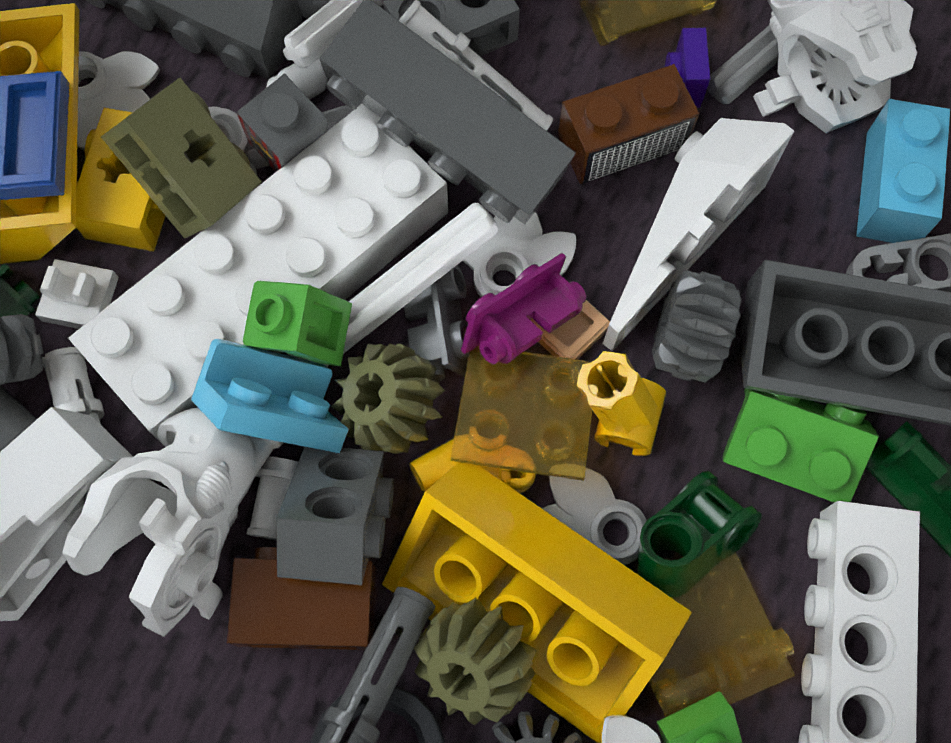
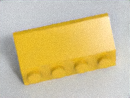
(38, 43)
(582, 611)

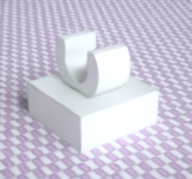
(74, 293)

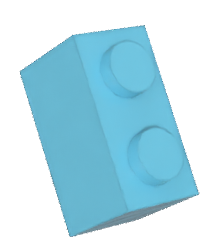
(904, 172)

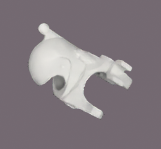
(858, 54)
(188, 522)

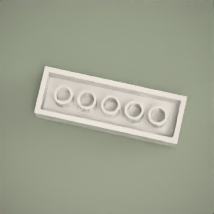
(316, 222)

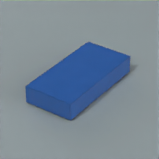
(33, 134)

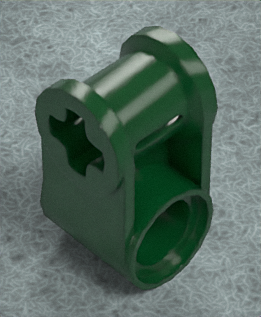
(701, 527)

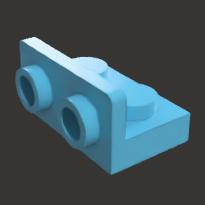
(268, 396)

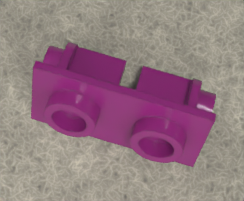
(503, 321)

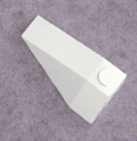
(709, 190)

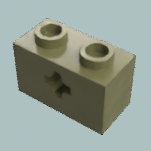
(153, 149)

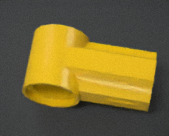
(622, 401)

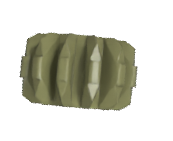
(388, 398)
(475, 661)

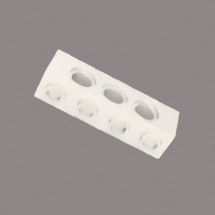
(887, 616)

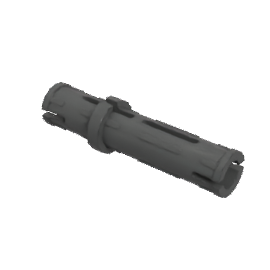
(404, 618)

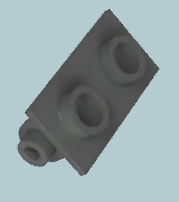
(444, 333)

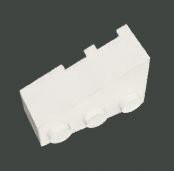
(42, 496)

